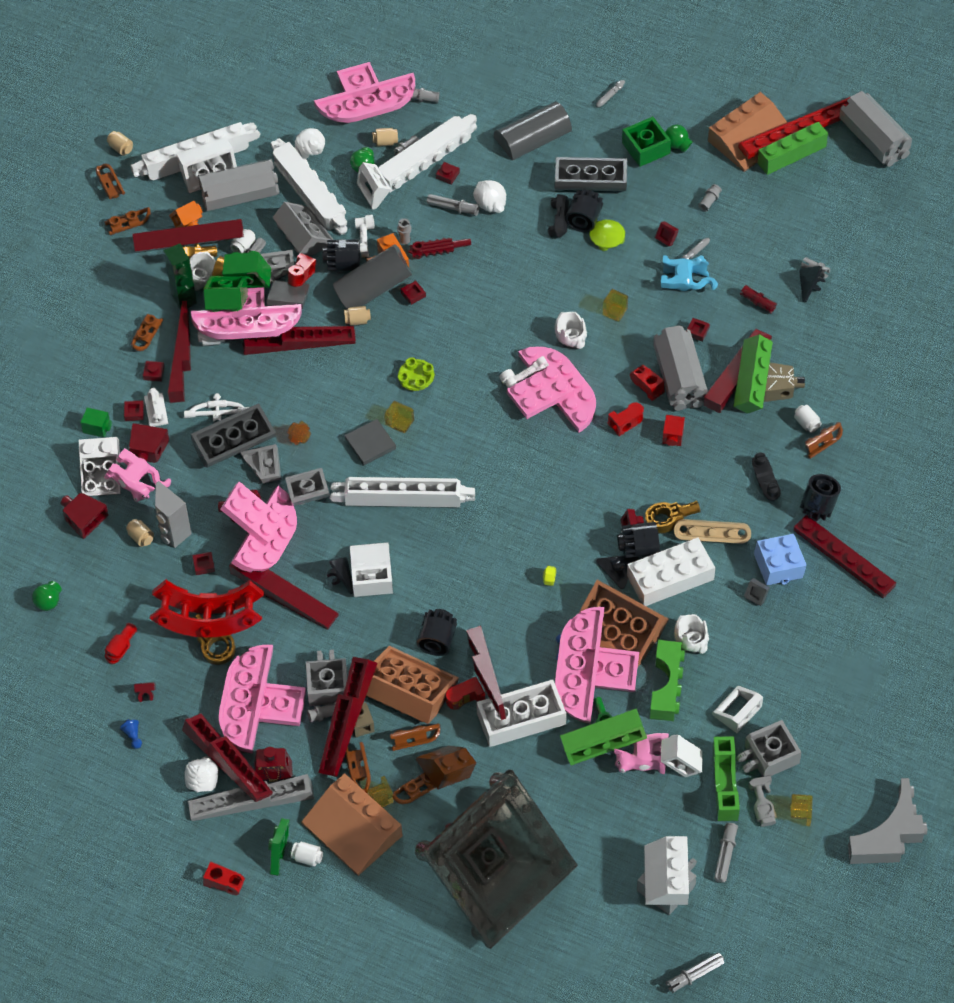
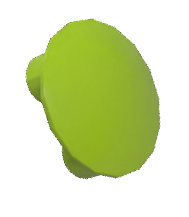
(607, 234)
(416, 374)

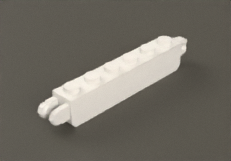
(427, 150)
(165, 161)
(309, 187)
(401, 492)

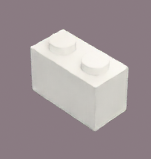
(681, 756)

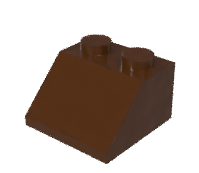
(447, 765)

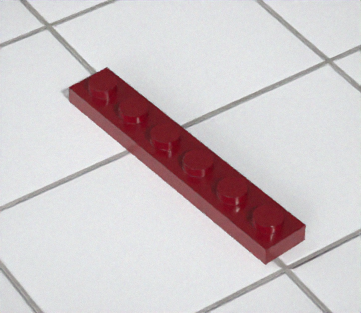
(844, 556)

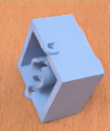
(780, 559)

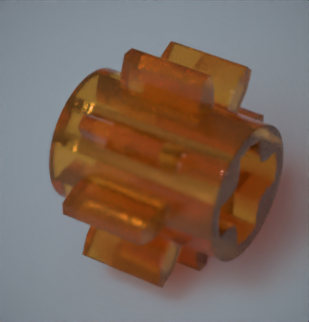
(298, 432)

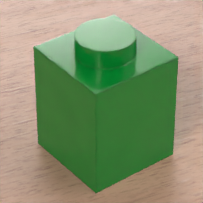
(95, 422)

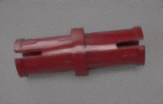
(758, 299)

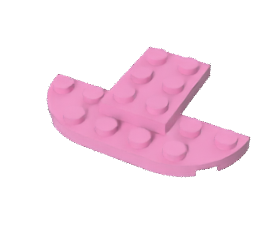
(365, 96)
(251, 321)
(555, 384)
(267, 524)
(587, 666)
(252, 700)

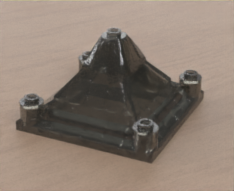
(498, 858)

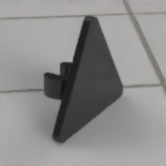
(809, 278)
(616, 568)
(341, 572)

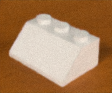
(205, 159)
(666, 871)

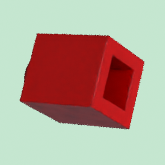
(673, 430)

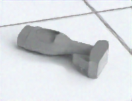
(763, 807)

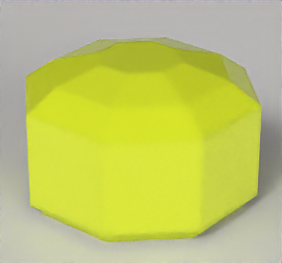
(549, 575)

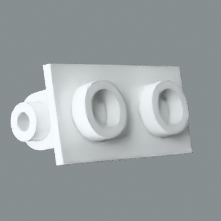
(156, 408)

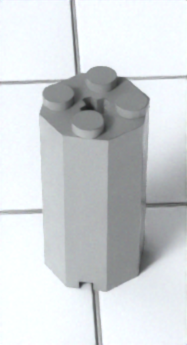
(876, 128)
(238, 184)
(680, 368)

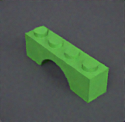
(664, 700)
(725, 779)

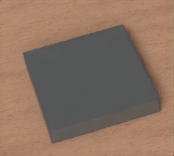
(285, 294)
(370, 442)

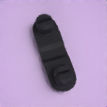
(560, 202)
(766, 477)

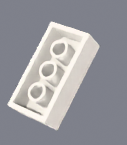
(671, 572)
(526, 713)

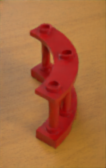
(208, 604)

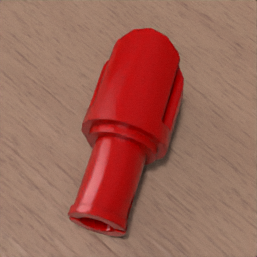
(119, 644)

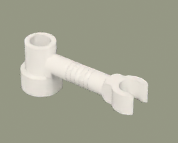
(364, 224)
(509, 378)

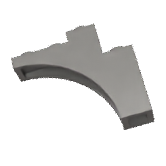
(887, 841)

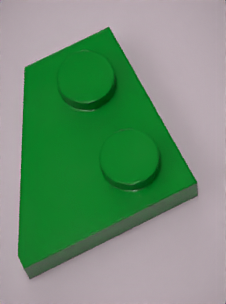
(277, 845)

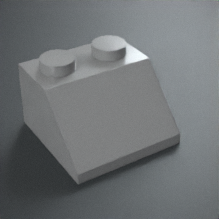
(307, 487)

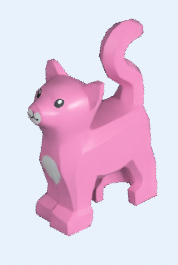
(133, 473)
(644, 755)

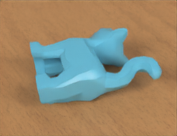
(683, 272)

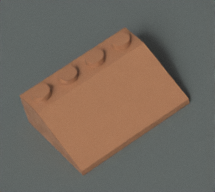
(743, 123)
(625, 621)
(409, 684)
(352, 824)

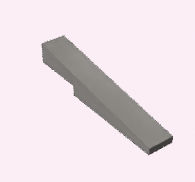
(237, 801)

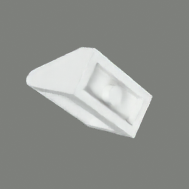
(380, 187)
(738, 721)

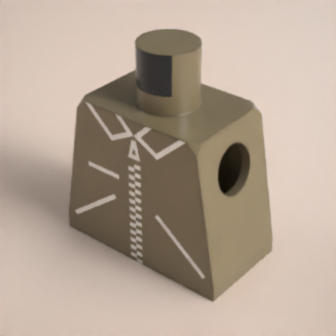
(781, 382)

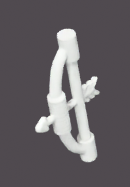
(192, 413)

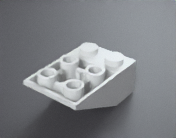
(95, 460)
(371, 569)

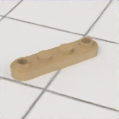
(712, 531)

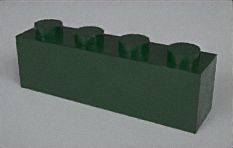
(180, 275)

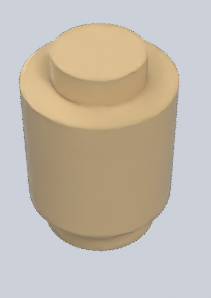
(385, 136)
(120, 143)
(357, 315)
(139, 532)

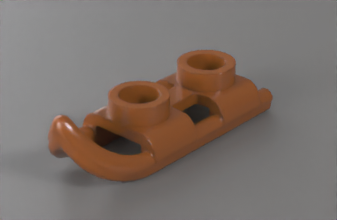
(107, 179)
(130, 217)
(142, 333)
(826, 437)
(418, 733)
(360, 772)
(412, 789)

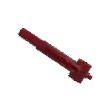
(423, 248)

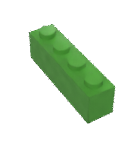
(792, 148)
(753, 374)
(603, 737)

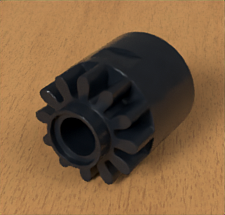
(584, 210)
(342, 255)
(820, 496)
(639, 540)
(436, 632)

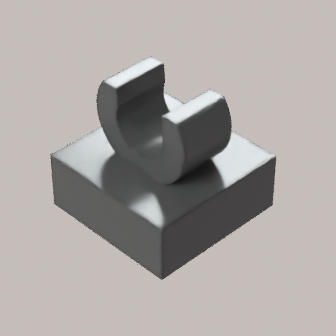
(756, 592)

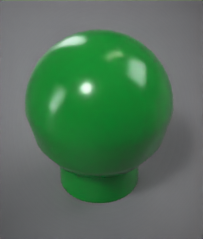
(678, 137)
(362, 155)
(46, 596)

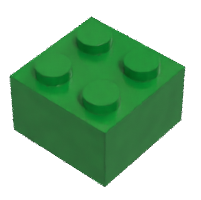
(646, 141)
(249, 265)
(225, 293)

